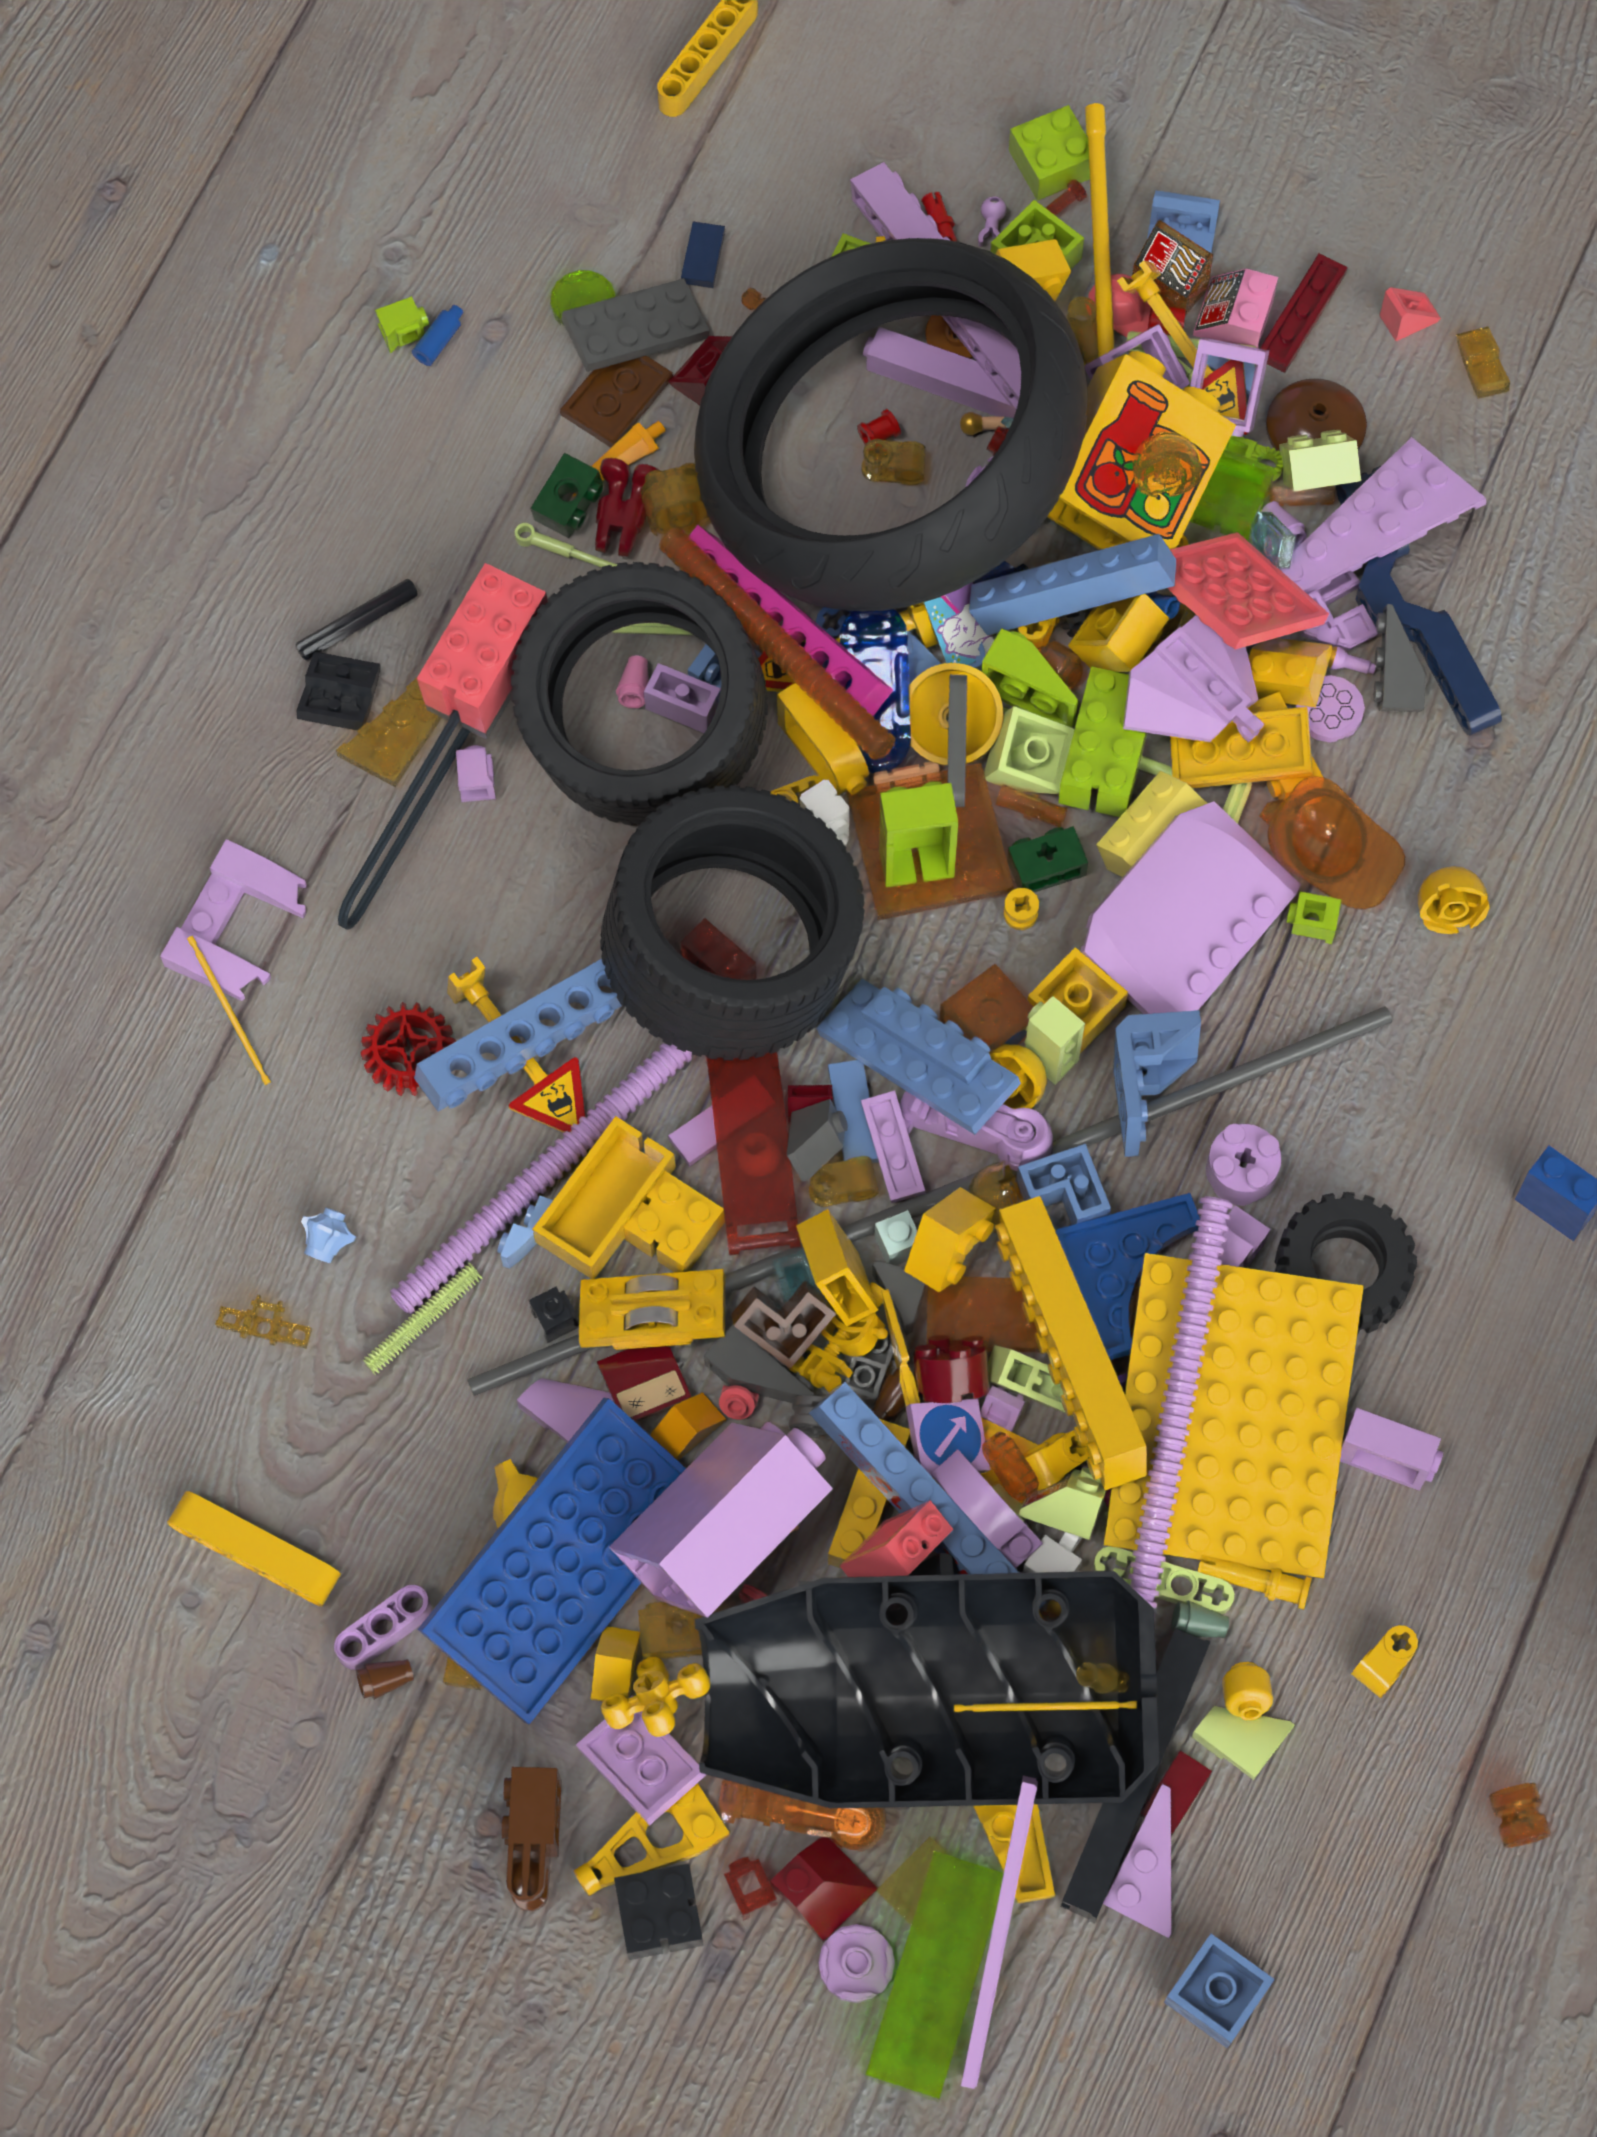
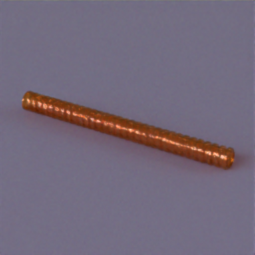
(781, 646)

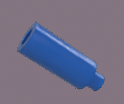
(438, 335)

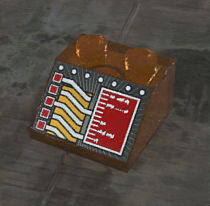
(1182, 265)

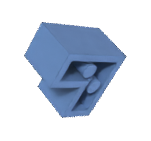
(1069, 1179)

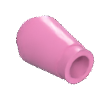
(633, 682)

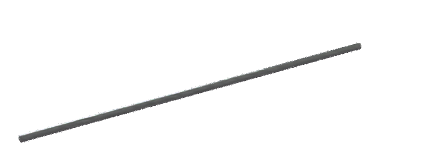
(922, 1203)

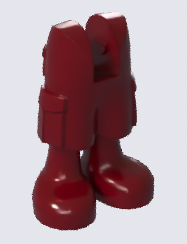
(621, 515)

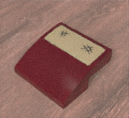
(644, 1381)

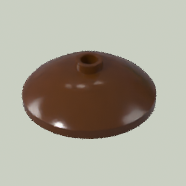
(1293, 412)

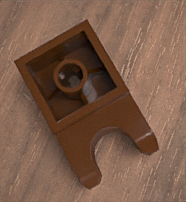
(531, 1832)

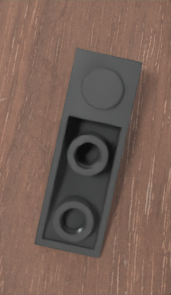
(1401, 674)
(745, 1364)

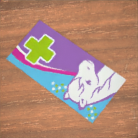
(956, 627)

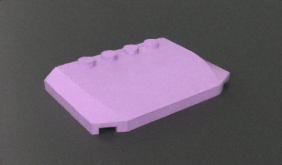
(1187, 911)

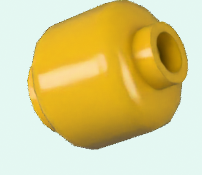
(1247, 1690)

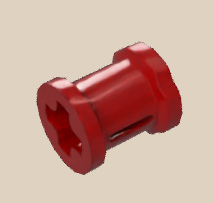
(879, 428)

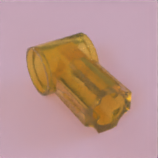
(1084, 330)

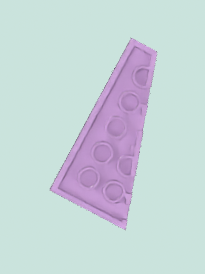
(1384, 514)

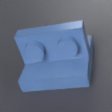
(1188, 215)

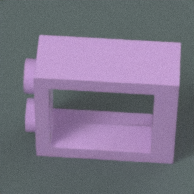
(1154, 343)
(1240, 353)
(1390, 1449)

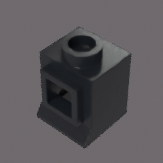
(554, 1313)

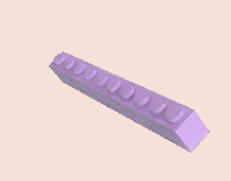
(899, 216)

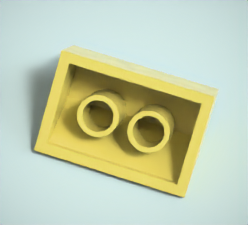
(1145, 821)

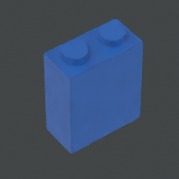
(1559, 1193)

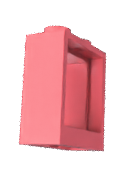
(897, 1543)

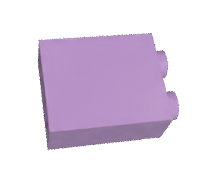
(723, 1515)

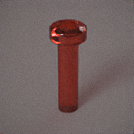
(1074, 192)

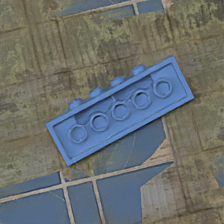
(920, 1053)

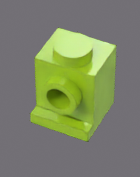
(1319, 907)

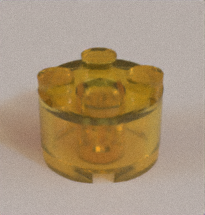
(673, 500)

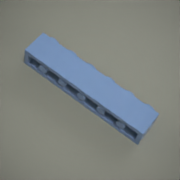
(1073, 584)

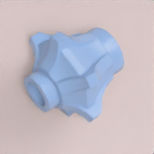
(326, 1234)

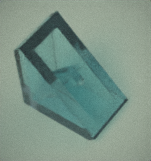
(791, 1272)

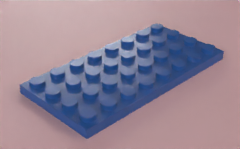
(548, 1571)

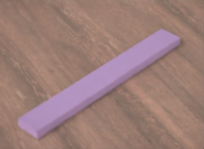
(999, 1932)

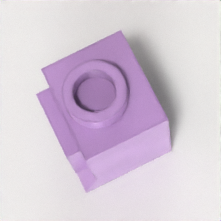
(475, 774)

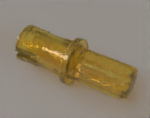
(1102, 1678)

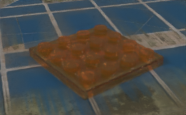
(980, 855)

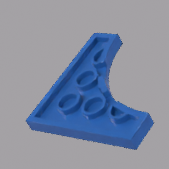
(1109, 1257)

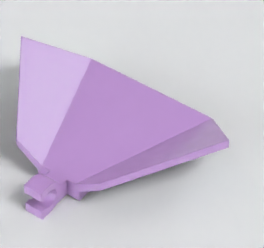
(1192, 687)

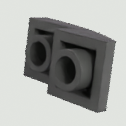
(871, 1369)

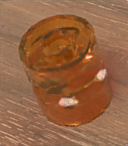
(1519, 1815)

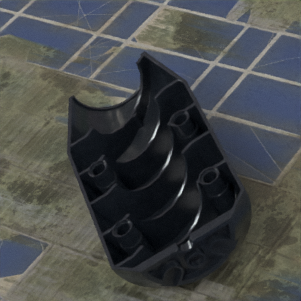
(830, 1689)

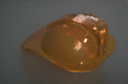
(1333, 844)

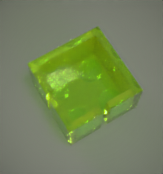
(1234, 495)

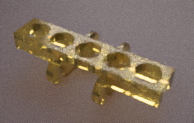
(276, 1323)

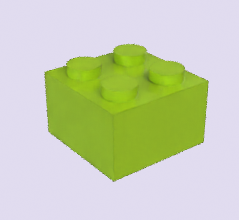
(1050, 152)

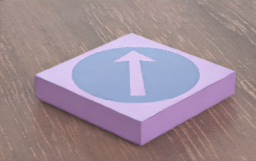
(944, 1428)

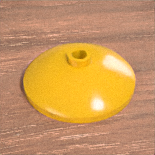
(931, 707)

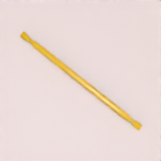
(228, 1010)
(1045, 1706)

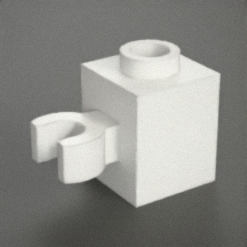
(1054, 1556)

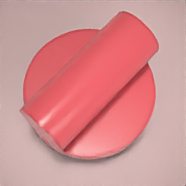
(737, 1402)

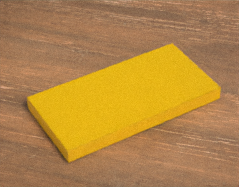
(1276, 753)

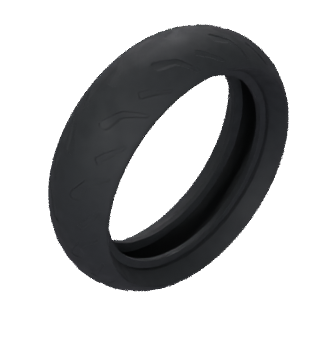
(818, 315)

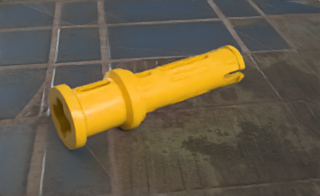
(1273, 1583)

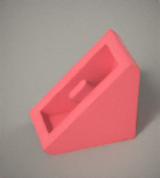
(1407, 312)

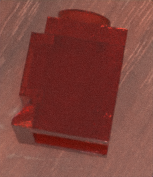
(755, 1899)

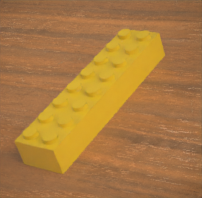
(1072, 1344)

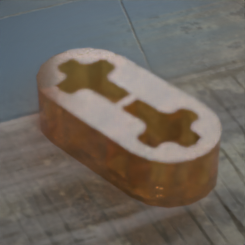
(1010, 1466)

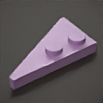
(1144, 1878)

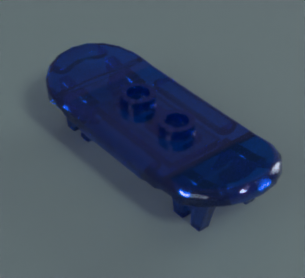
(882, 645)

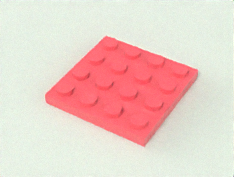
(1241, 592)

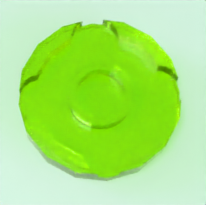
(578, 290)

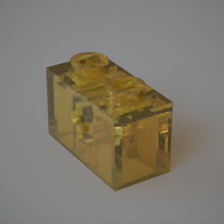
(659, 1637)

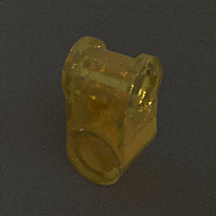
(895, 462)
(849, 1182)

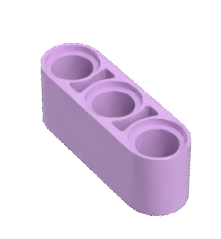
(375, 1644)

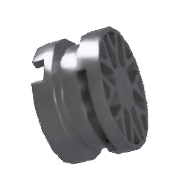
(802, 1419)

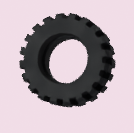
(1370, 1227)

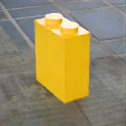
(837, 1268)

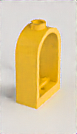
(821, 741)

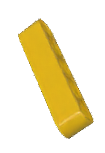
(701, 61)
(254, 1548)

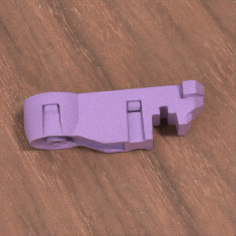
(1012, 1134)

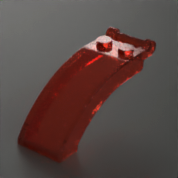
(753, 1150)

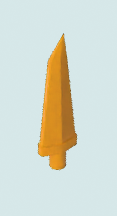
(633, 445)

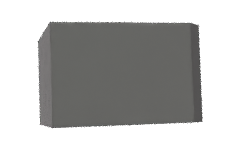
(904, 1291)

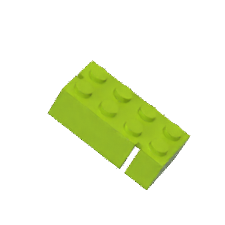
(1100, 749)
(921, 820)

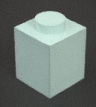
(896, 1237)

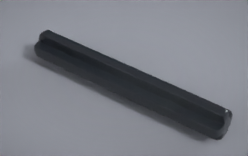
(356, 619)

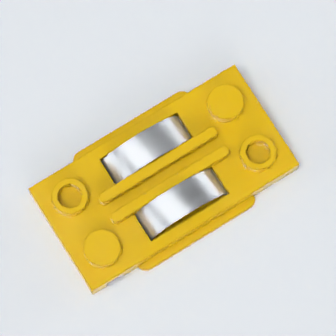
(652, 1309)

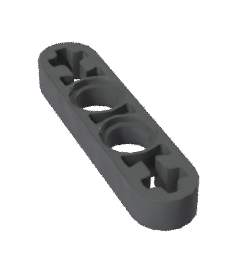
(957, 737)

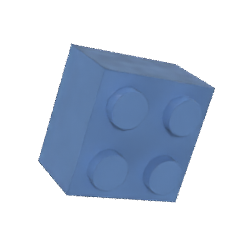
(1219, 1990)

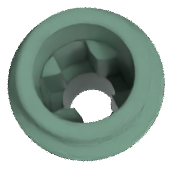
(1199, 1620)

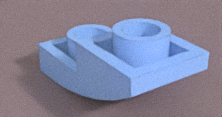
(520, 1240)

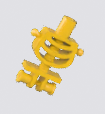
(851, 1340)

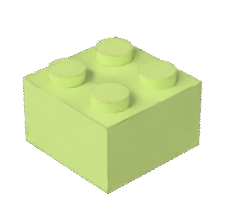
(1320, 461)

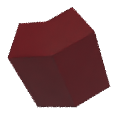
(806, 1095)

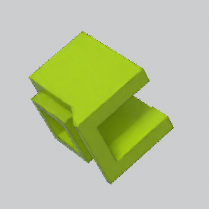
(401, 323)

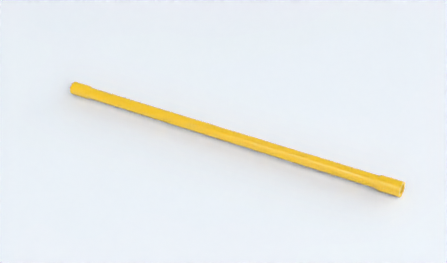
(1100, 226)

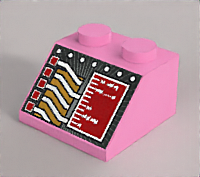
(1237, 307)

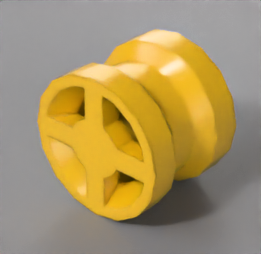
(1019, 917)

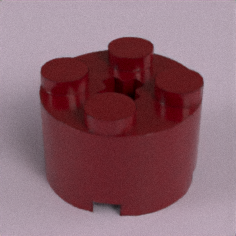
(951, 1368)

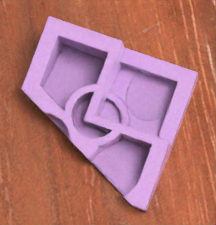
(560, 1405)

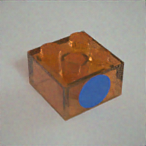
(989, 1009)

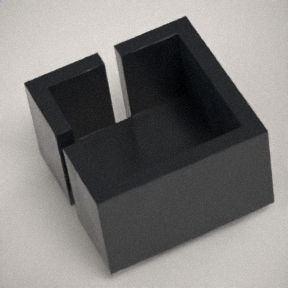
(658, 1908)

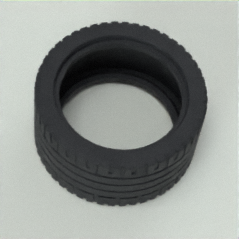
(591, 610)
(746, 834)

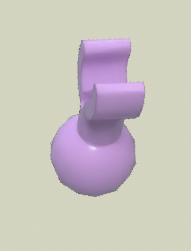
(993, 214)

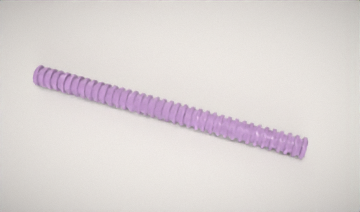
(537, 1177)
(1179, 1397)

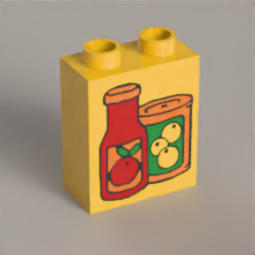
(1123, 409)

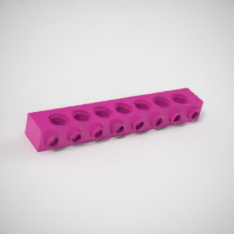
(842, 665)

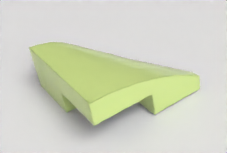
(1241, 1741)

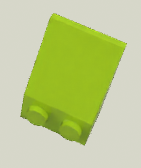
(1028, 679)

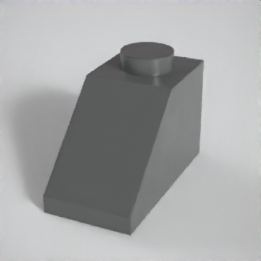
(815, 1137)

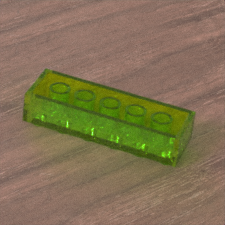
(935, 1977)

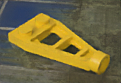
(700, 1830)

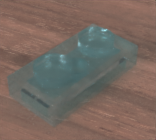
(1273, 539)

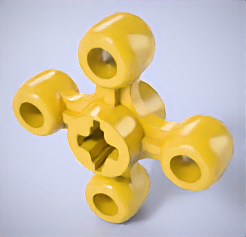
(655, 1696)

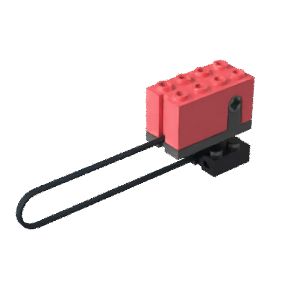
(464, 681)

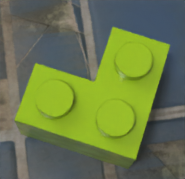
(1039, 225)

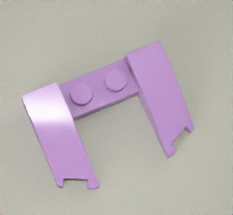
(233, 874)

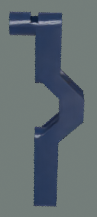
(1434, 635)

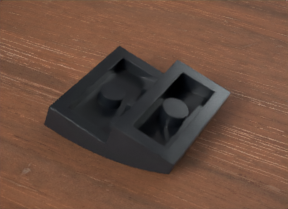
(338, 691)

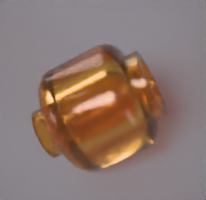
(1064, 662)

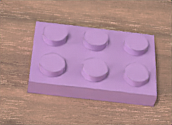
(641, 1767)

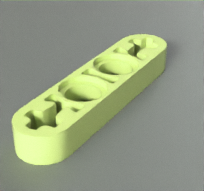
(1170, 1573)

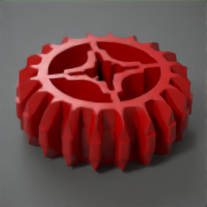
(423, 1047)

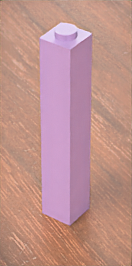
(934, 371)

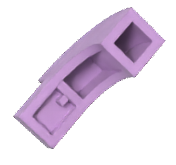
(986, 1508)

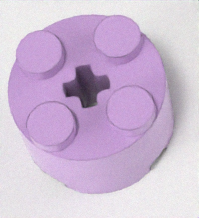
(1248, 1145)

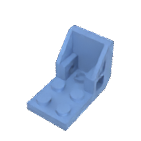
(1154, 1044)

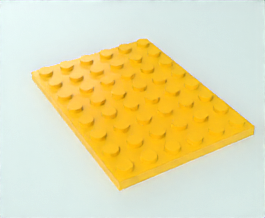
(1262, 1420)

